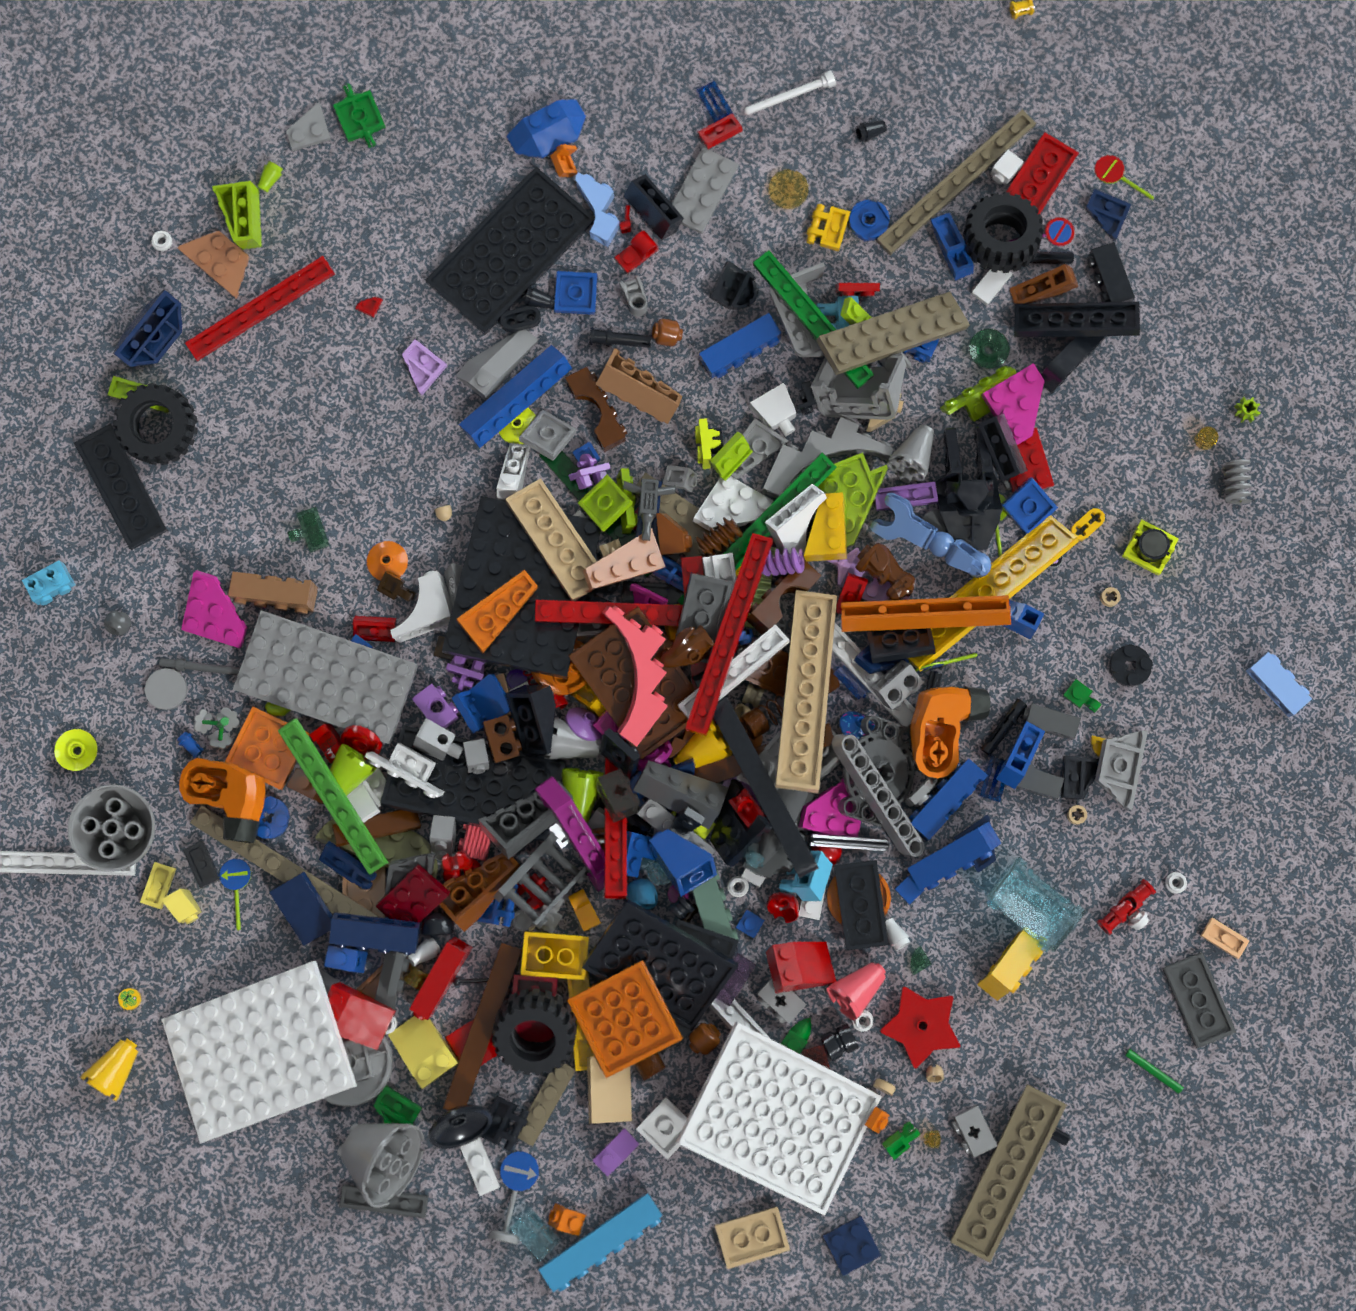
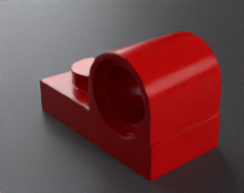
(641, 249)

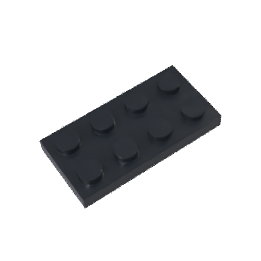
(861, 905)

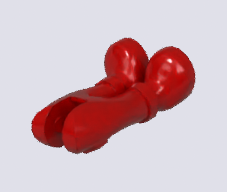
(453, 865)

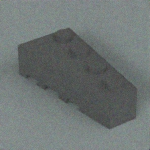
(681, 790)
(518, 824)

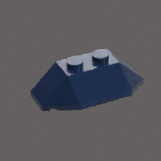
(151, 332)

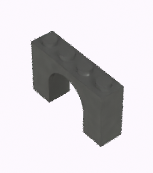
(1053, 723)

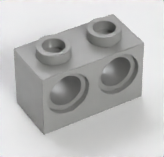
(895, 680)

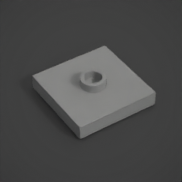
(547, 435)

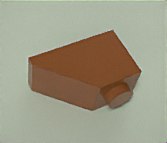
(672, 536)

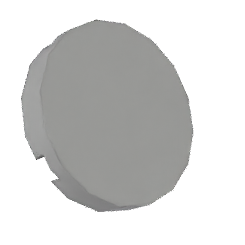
(166, 689)

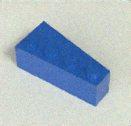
(947, 799)
(954, 856)

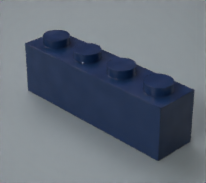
(374, 933)

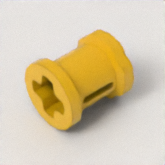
(1021, 8)

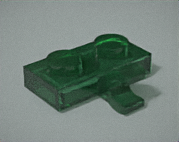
(311, 530)

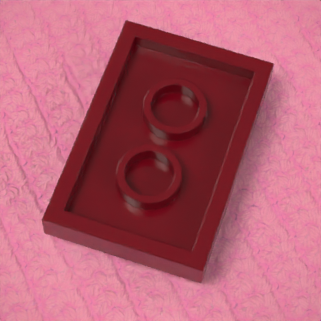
(413, 896)

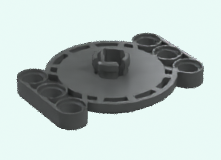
(885, 754)

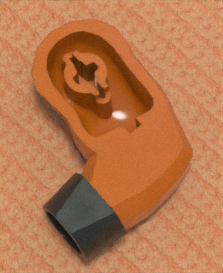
(937, 726)
(228, 788)

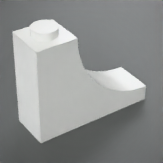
(791, 522)
(431, 610)

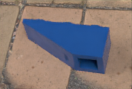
(1024, 619)

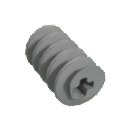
(1235, 481)

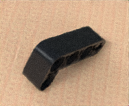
(1069, 360)

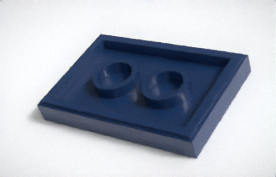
(303, 908)

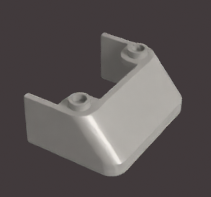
(797, 334)

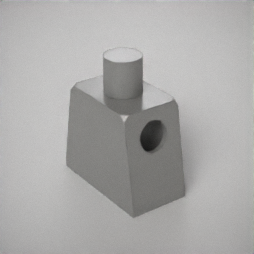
(431, 736)

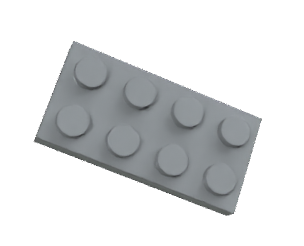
(704, 189)

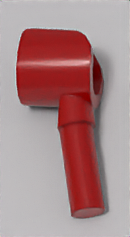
(625, 226)

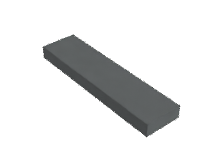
(405, 1204)

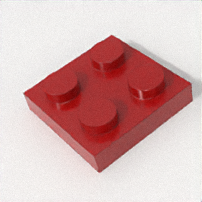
(866, 289)

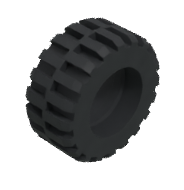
(1009, 211)
(131, 412)
(534, 1056)

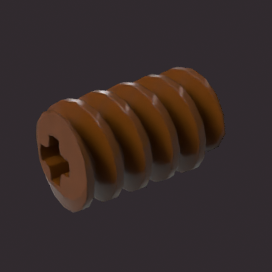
(719, 537)

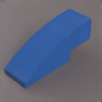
(952, 246)

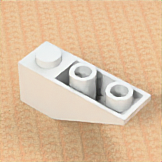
(513, 471)

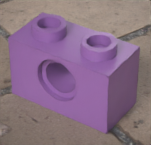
(428, 698)

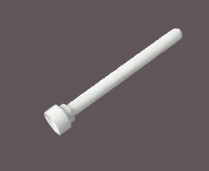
(826, 80)

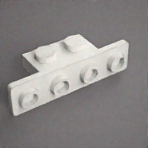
(410, 766)

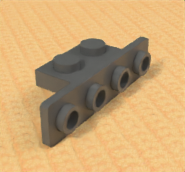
(391, 978)

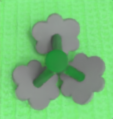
(226, 719)

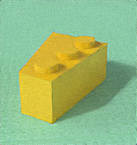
(1011, 966)

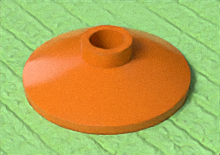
(398, 559)

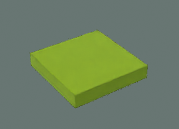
(605, 502)

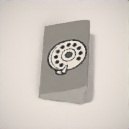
(452, 577)

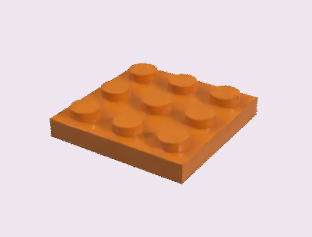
(262, 748)

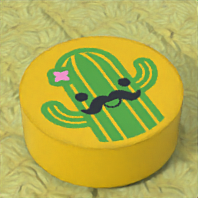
(129, 999)

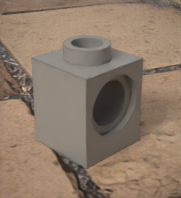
(476, 756)

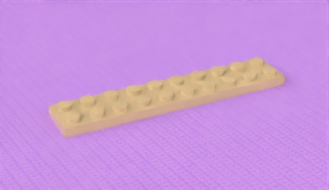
(806, 692)

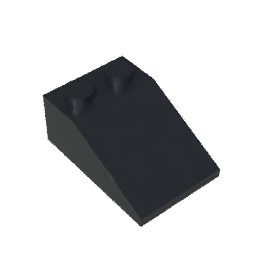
(533, 717)

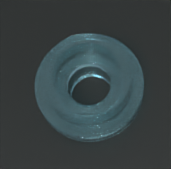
(754, 859)

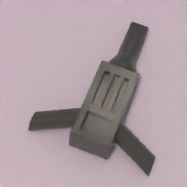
(648, 501)

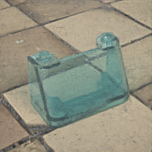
(1034, 905)

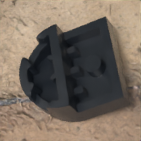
(734, 288)

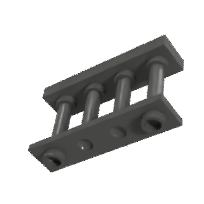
(522, 877)

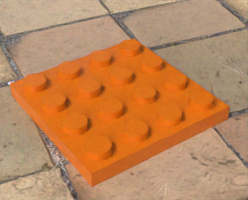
(624, 1019)

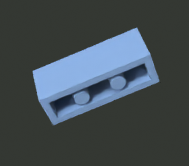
(1279, 684)

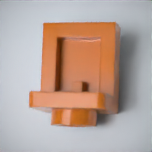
(563, 162)
(566, 1219)

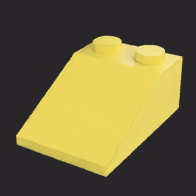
(423, 1050)

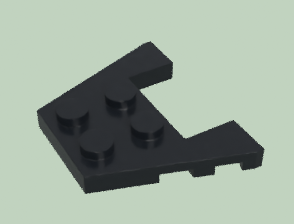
(730, 834)

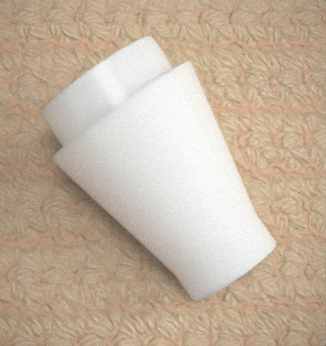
(896, 935)
(425, 951)

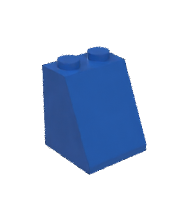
(682, 861)

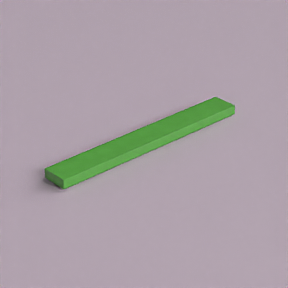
(333, 796)

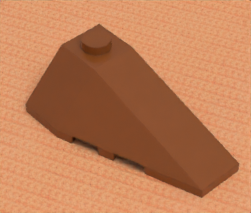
(475, 890)

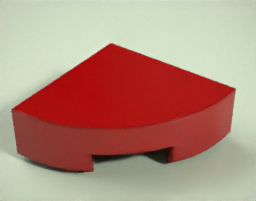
(369, 306)

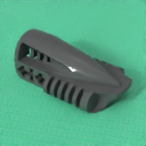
(769, 846)

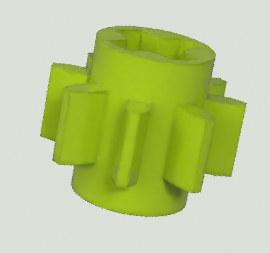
(1241, 412)

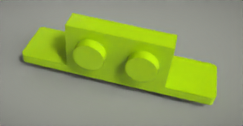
(972, 398)

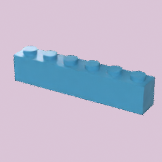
(600, 1242)

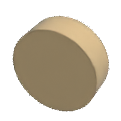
(884, 1086)

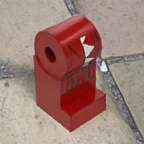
(328, 740)

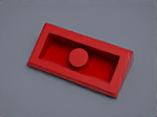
(374, 628)

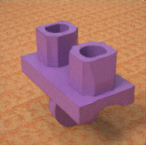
(588, 469)
(457, 667)

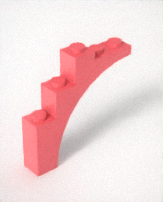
(642, 644)

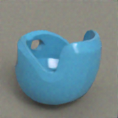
(642, 893)

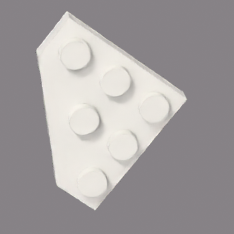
(730, 500)

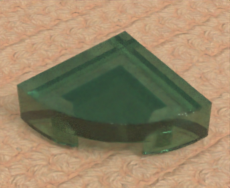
(919, 961)

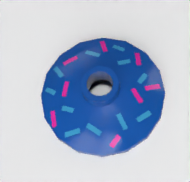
(851, 724)

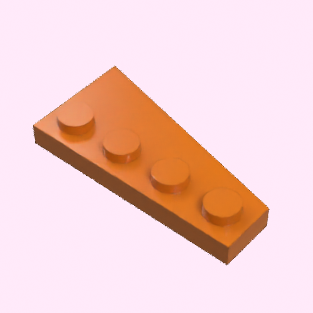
(494, 612)

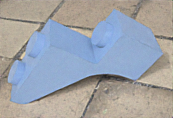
(598, 199)

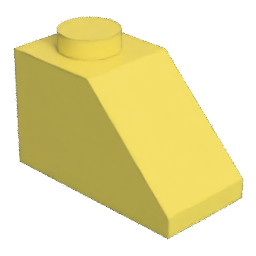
(182, 906)

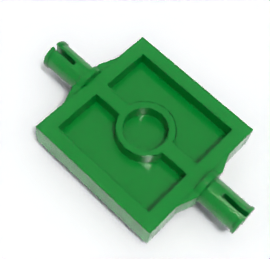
(359, 116)

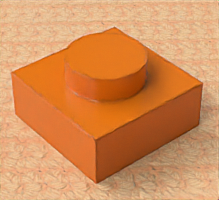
(877, 1120)

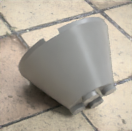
(111, 828)
(382, 1158)

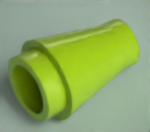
(269, 176)

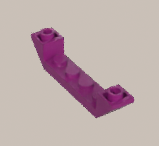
(576, 829)

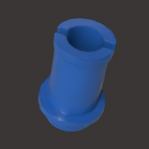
(190, 744)

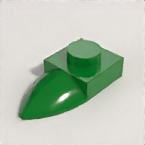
(798, 1036)

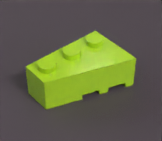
(241, 212)

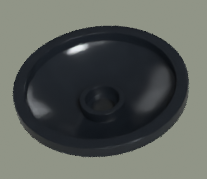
(460, 1126)

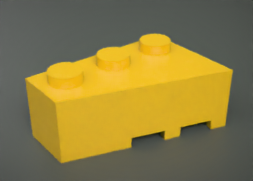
(828, 531)

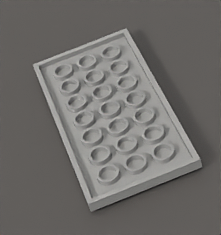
(325, 676)

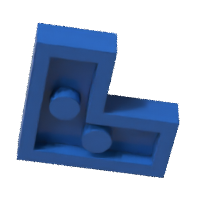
(637, 848)

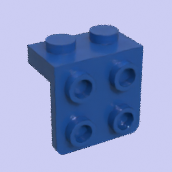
(482, 703)

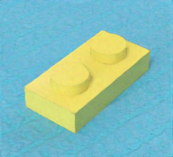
(158, 885)

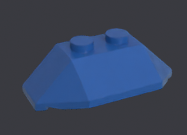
(547, 129)

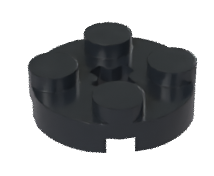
(1142, 664)

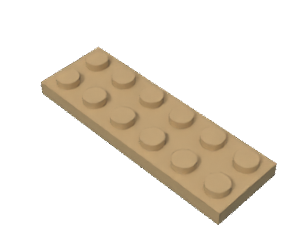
(553, 536)

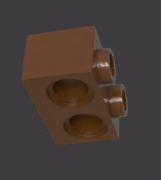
(495, 740)

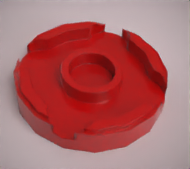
(361, 740)

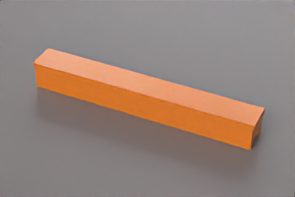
(925, 613)

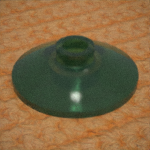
(989, 339)

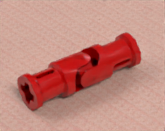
(1124, 907)

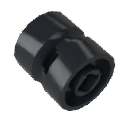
(839, 1042)

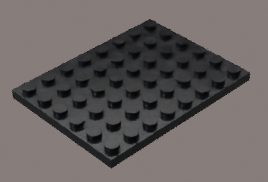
(494, 556)

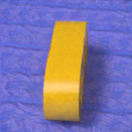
(1084, 521)

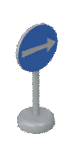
(518, 1173)

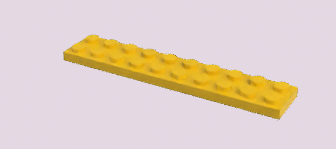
(1007, 576)

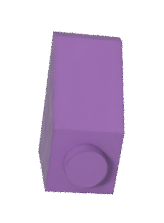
(615, 1152)

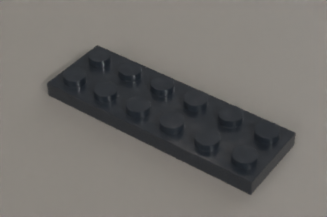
(1077, 319)
(120, 487)

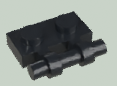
(502, 1113)

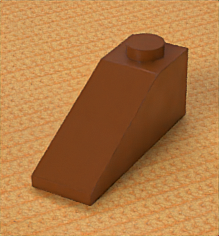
(1045, 285)

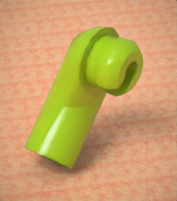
(276, 710)

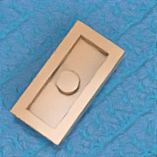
(1224, 938)

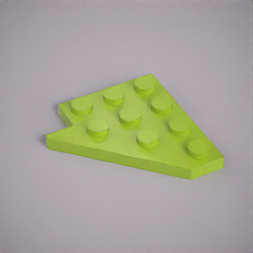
(859, 491)

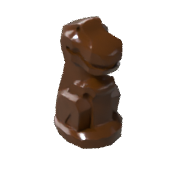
(883, 566)

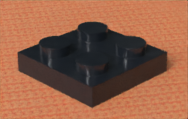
(619, 752)

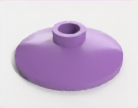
(581, 722)

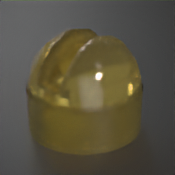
(932, 1138)

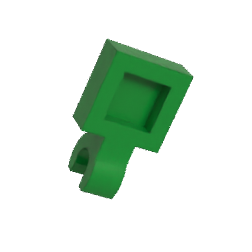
(1080, 694)
(899, 1142)

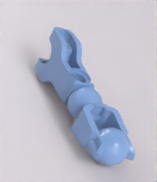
(925, 535)

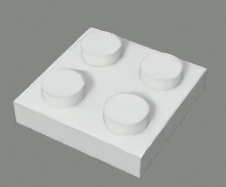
(663, 1127)

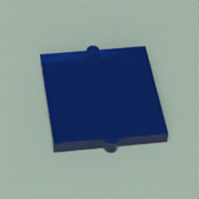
(851, 682)

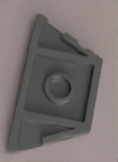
(400, 868)

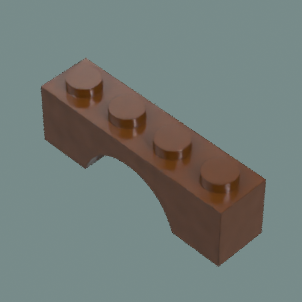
(584, 387)
(768, 613)

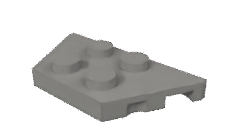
(1121, 765)

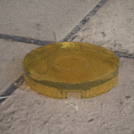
(794, 190)

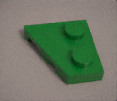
(396, 1107)

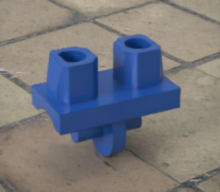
(671, 573)

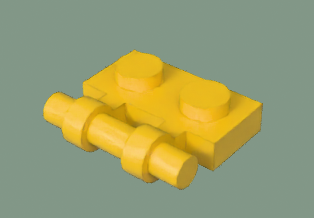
(834, 229)

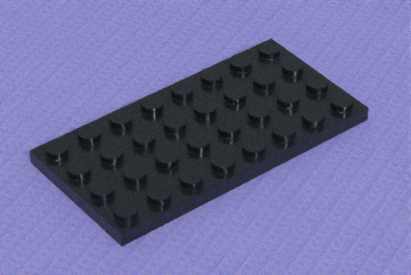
(510, 250)
(470, 794)

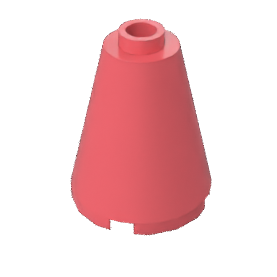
(857, 989)

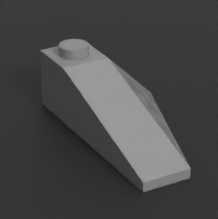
(491, 367)

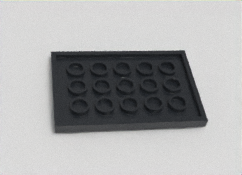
(681, 966)

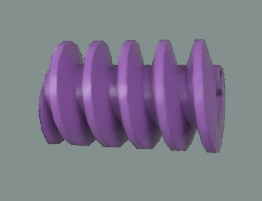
(784, 563)

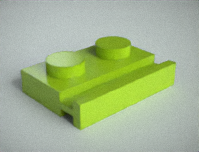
(731, 456)

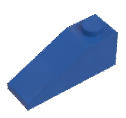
(1020, 755)

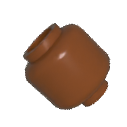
(666, 332)
(704, 1038)

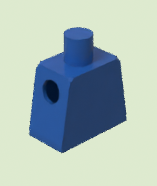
(345, 959)

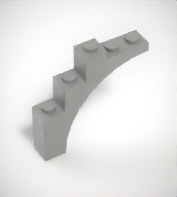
(845, 440)

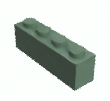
(711, 908)

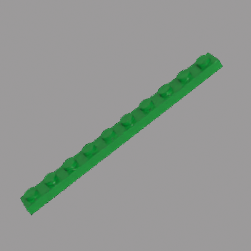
(813, 474)

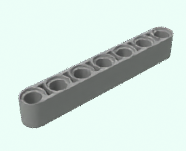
(870, 790)

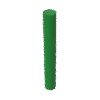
(1154, 1071)

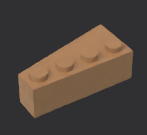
(638, 388)
(273, 592)

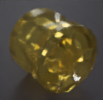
(1208, 434)
(415, 977)

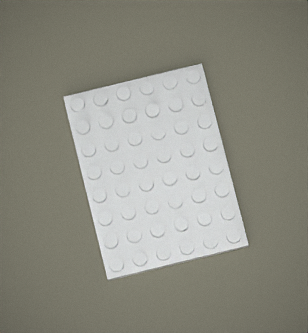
(258, 1052)
(778, 1118)

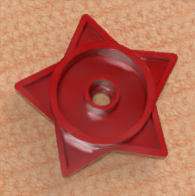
(906, 1030)

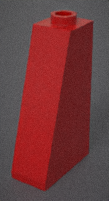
(440, 978)

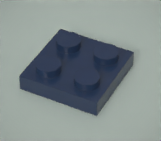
(852, 1245)

